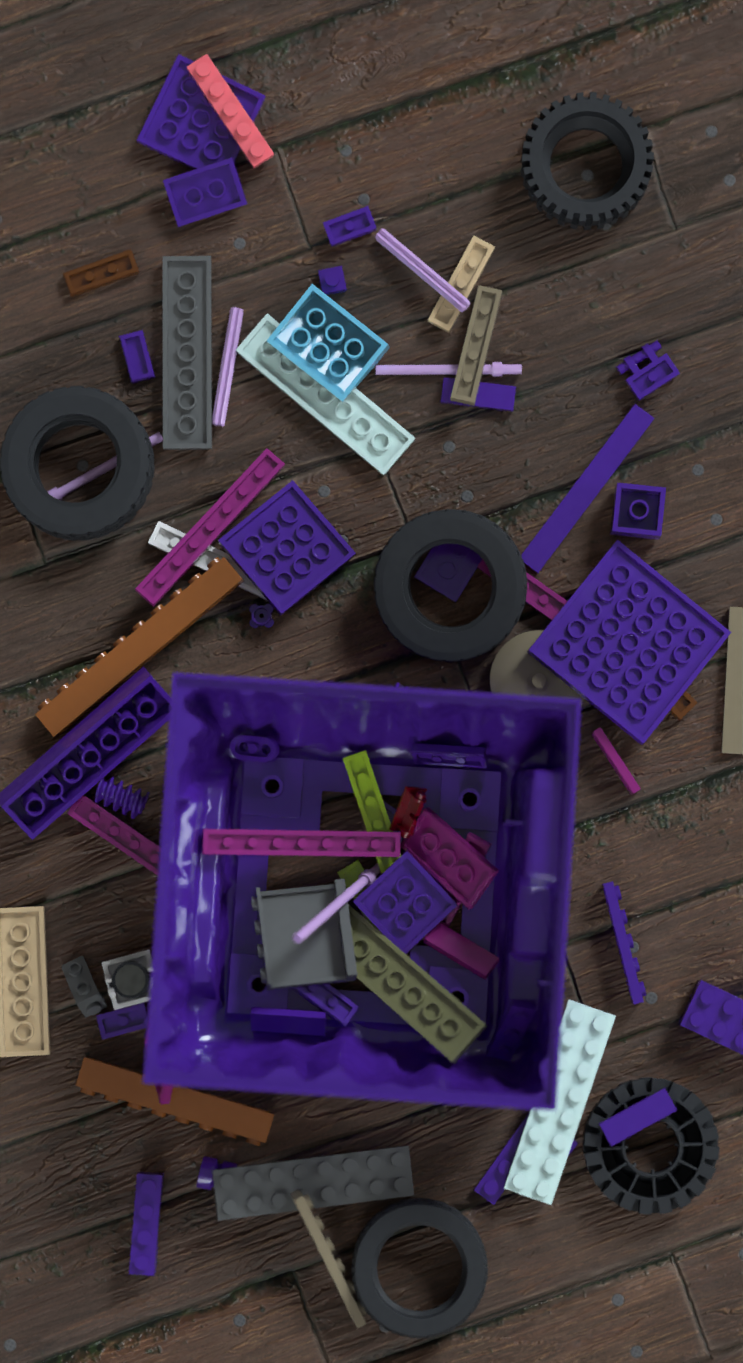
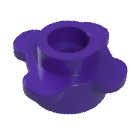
(266, 611)

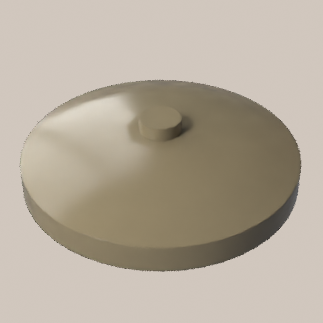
(521, 674)

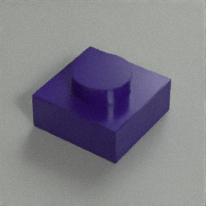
(332, 280)

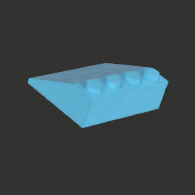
(328, 343)

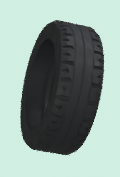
(427, 1322)

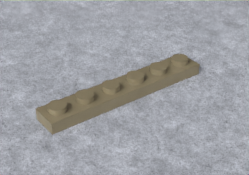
(333, 1266)

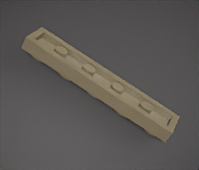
(476, 345)

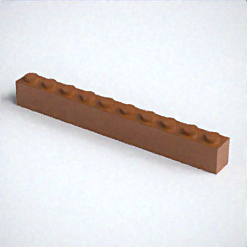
(139, 647)

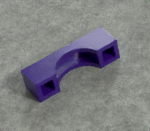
(146, 1223)

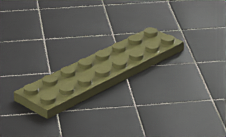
(412, 991)

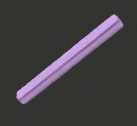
(422, 270)
(227, 366)

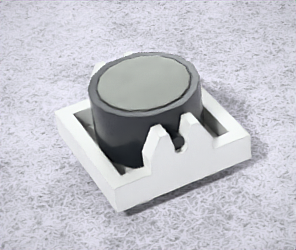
(129, 979)

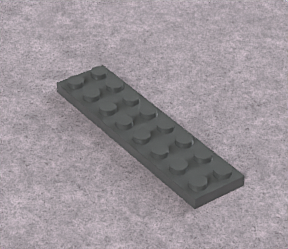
(187, 353)
(326, 1180)

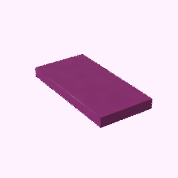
(449, 858)

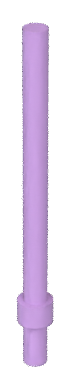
(495, 369)
(94, 473)
(364, 880)

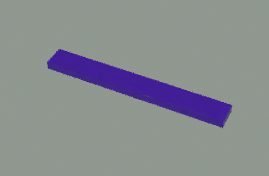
(586, 488)

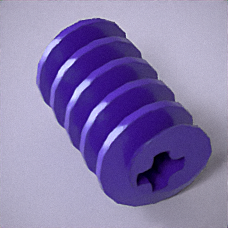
(121, 797)

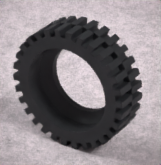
(598, 116)

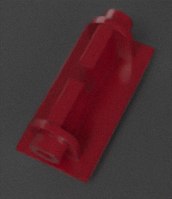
(407, 811)

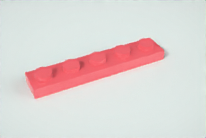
(230, 111)

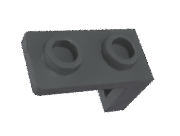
(83, 987)

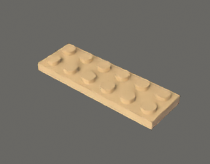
(23, 983)

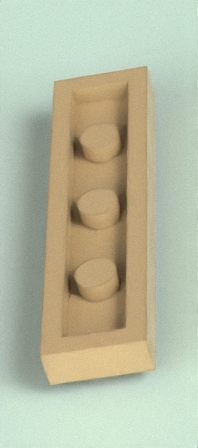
(463, 281)

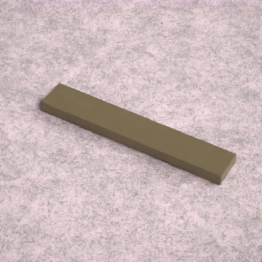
(733, 692)

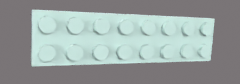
(353, 421)
(551, 1133)

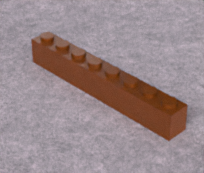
(185, 1102)

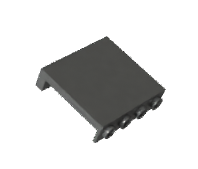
(322, 956)

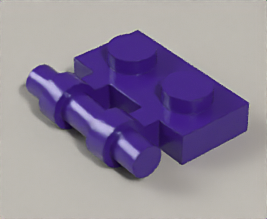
(653, 375)

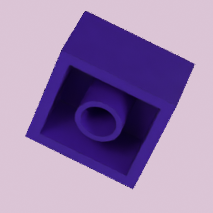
(638, 511)

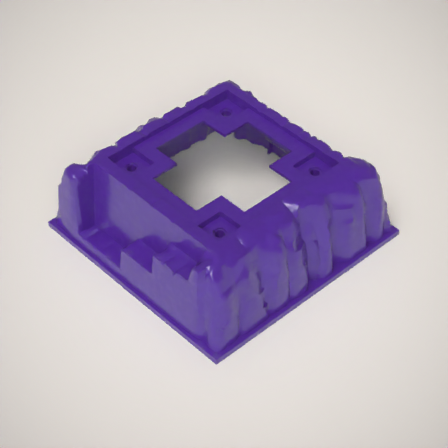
(204, 906)

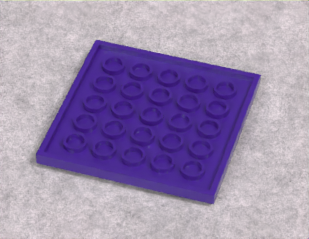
(629, 642)

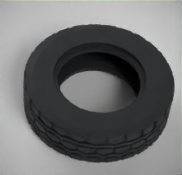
(42, 420)
(395, 598)

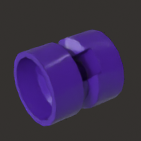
(208, 1164)

